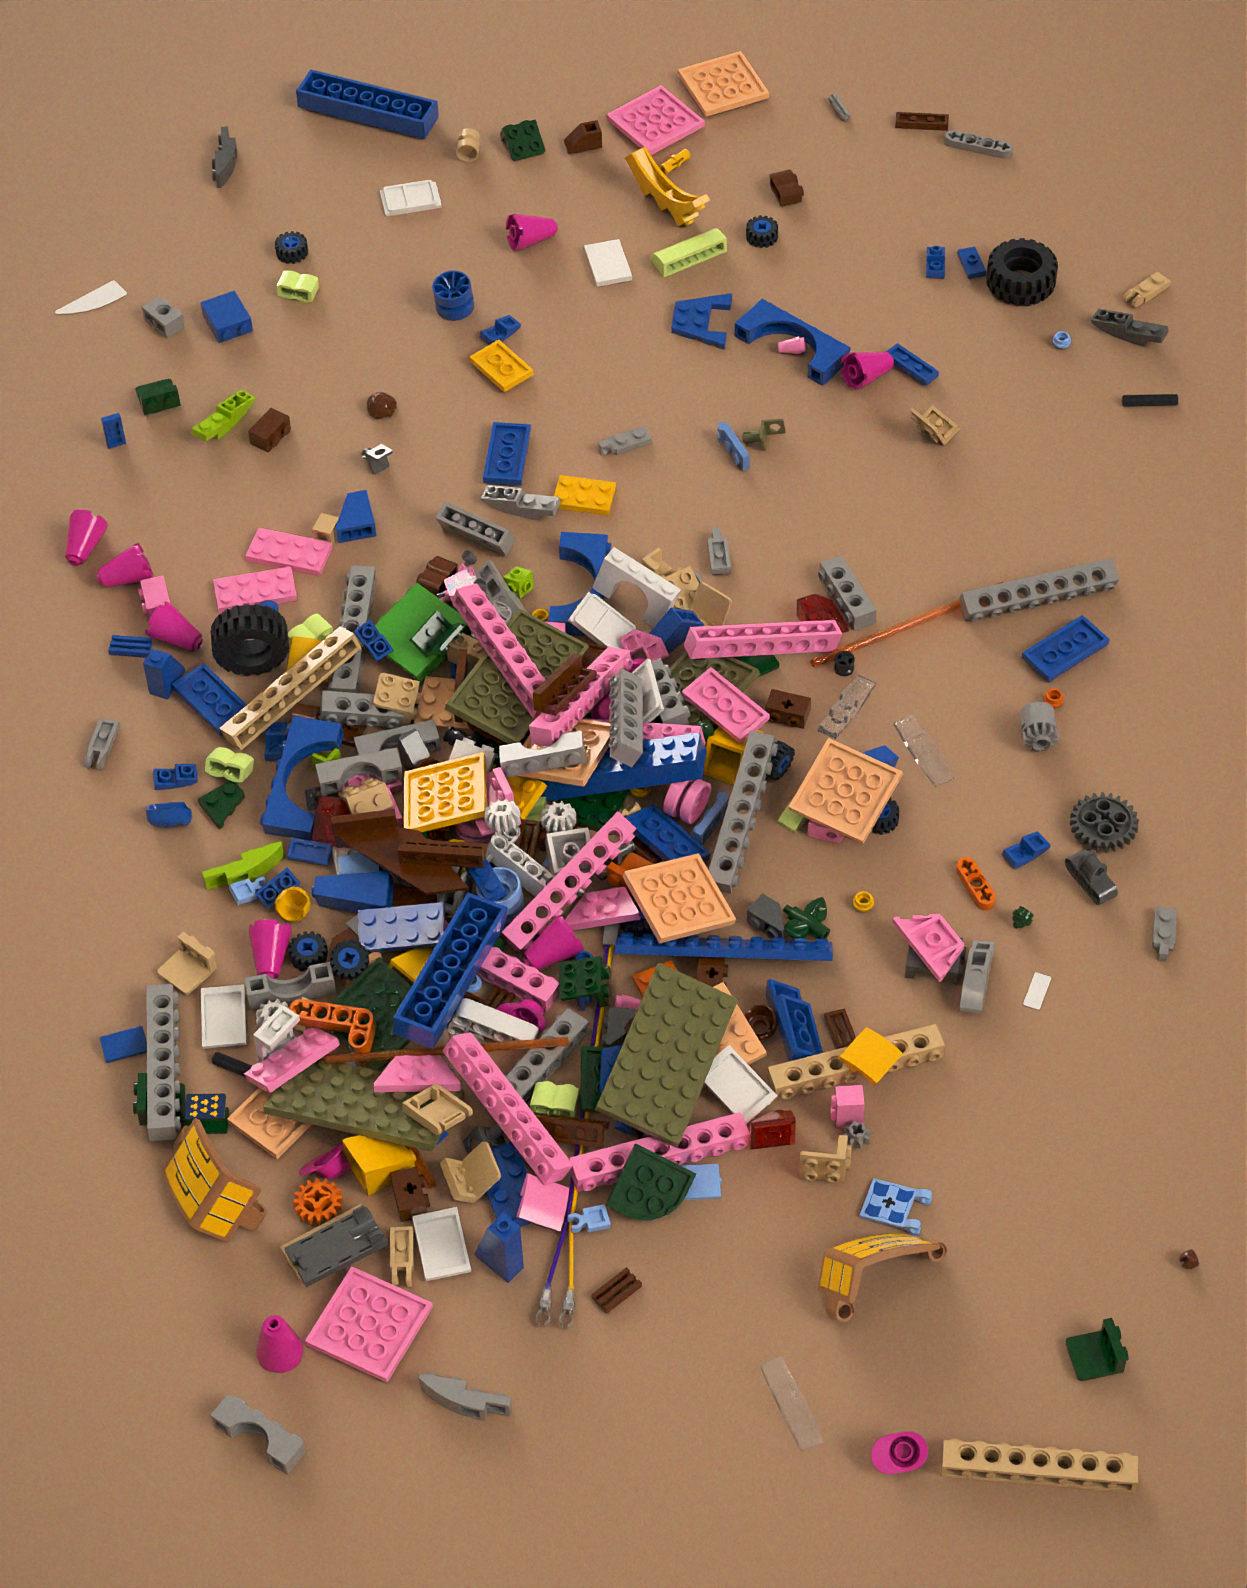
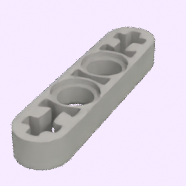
(1002, 150)

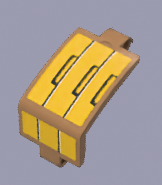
(205, 1189)
(844, 1265)

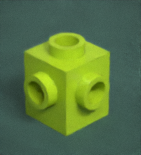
(519, 581)

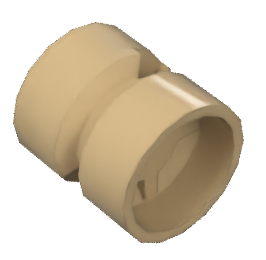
(468, 145)

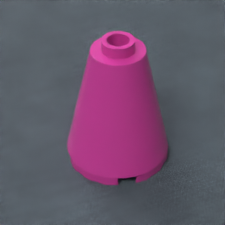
(529, 230)
(865, 367)
(83, 535)
(126, 568)
(173, 628)
(269, 945)
(553, 945)
(278, 1345)

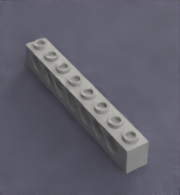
(1103, 569)
(355, 613)
(756, 744)
(162, 1063)

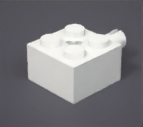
(564, 842)

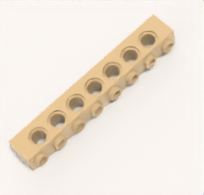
(290, 688)
(822, 1064)
(1049, 1475)

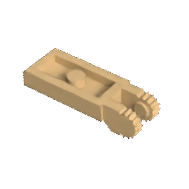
(1147, 289)
(402, 1253)

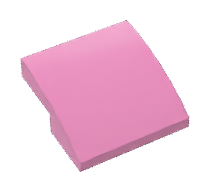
(543, 1203)

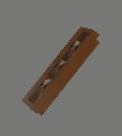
(558, 684)
(442, 853)
(574, 1129)

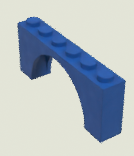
(769, 319)
(588, 552)
(303, 739)

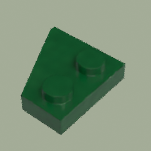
(222, 802)

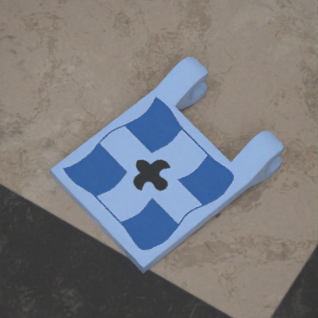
(892, 1203)

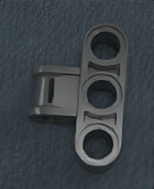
(1091, 876)

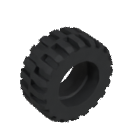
(1026, 256)
(245, 656)

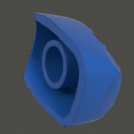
(168, 814)

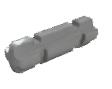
(839, 106)

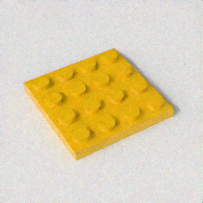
(445, 793)

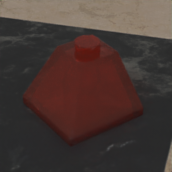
(819, 608)
(327, 808)
(773, 1130)

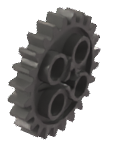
(1104, 822)

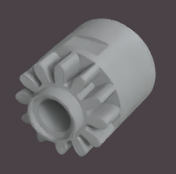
(1038, 726)

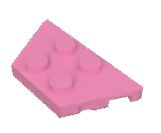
(602, 909)
(932, 941)
(416, 1074)

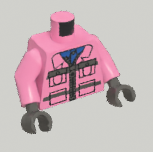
(464, 577)

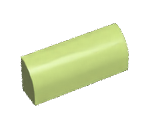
(689, 252)

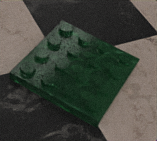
(381, 993)

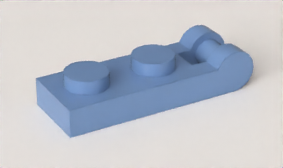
(733, 445)
(711, 818)

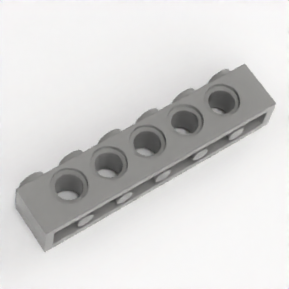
(626, 717)
(549, 1060)

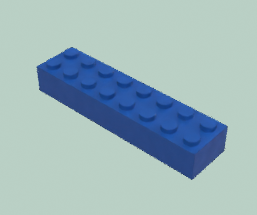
(367, 104)
(661, 763)
(449, 970)

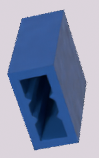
(226, 316)

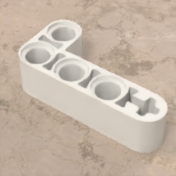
(508, 855)
(490, 1023)

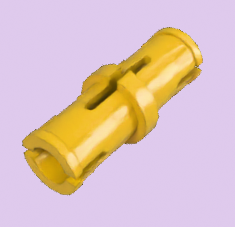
(675, 161)

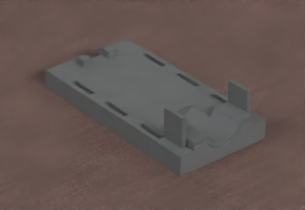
(336, 1246)

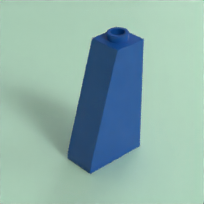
(354, 891)
(502, 1248)

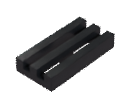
(314, 798)

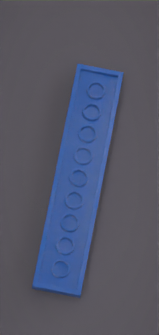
(730, 948)

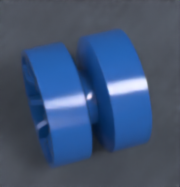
(453, 295)

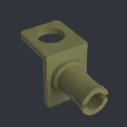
(761, 434)

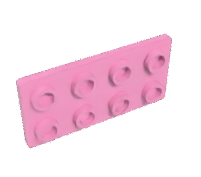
(496, 789)

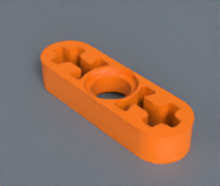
(976, 892)

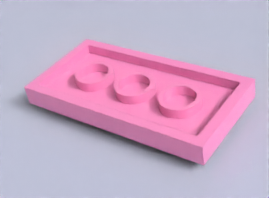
(289, 550)
(255, 588)
(725, 705)
(291, 1059)

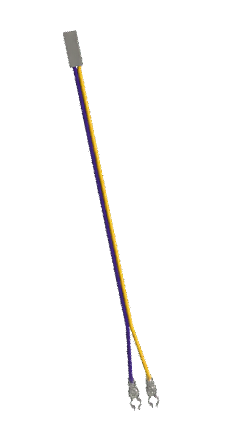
(568, 1304)

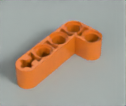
(331, 1021)

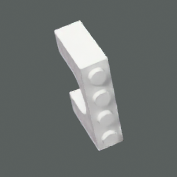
(621, 567)

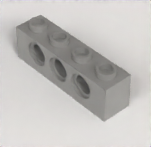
(475, 528)
(847, 593)
(672, 701)
(352, 703)

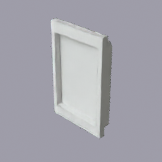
(410, 197)
(600, 621)
(651, 697)
(223, 1016)
(738, 1085)
(441, 1244)

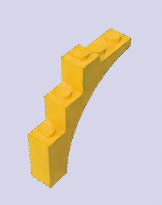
(668, 196)

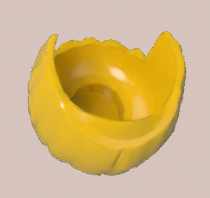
(293, 904)

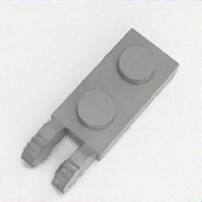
(101, 742)

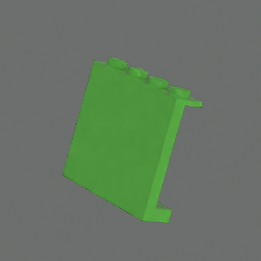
(403, 623)

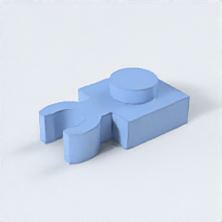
(245, 891)
(592, 1218)

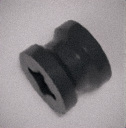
(847, 659)

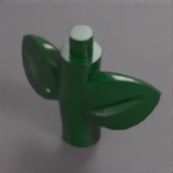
(807, 921)

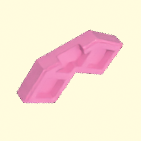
(651, 644)

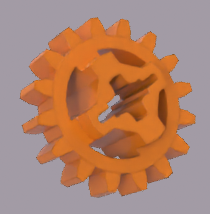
(318, 1201)

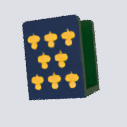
(209, 1110)

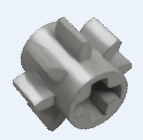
(857, 1134)

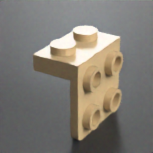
(936, 424)
(687, 582)
(710, 605)
(398, 695)
(366, 797)
(188, 965)
(827, 1166)
(472, 1175)

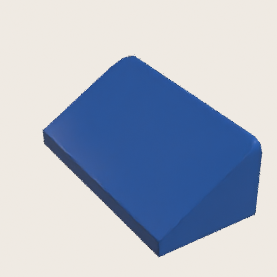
(124, 1044)

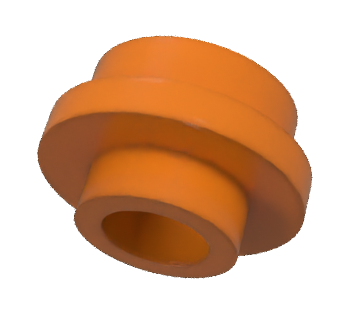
(1054, 697)

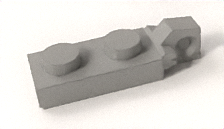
(625, 441)
(719, 553)
(1164, 931)

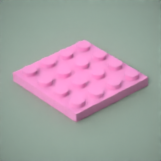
(655, 120)
(369, 1324)

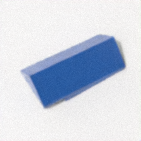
(794, 1019)

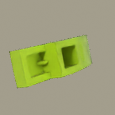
(225, 418)
(252, 866)

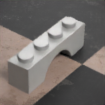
(389, 738)
(566, 751)
(381, 764)
(314, 983)
(236, 1417)

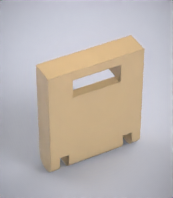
(439, 1115)

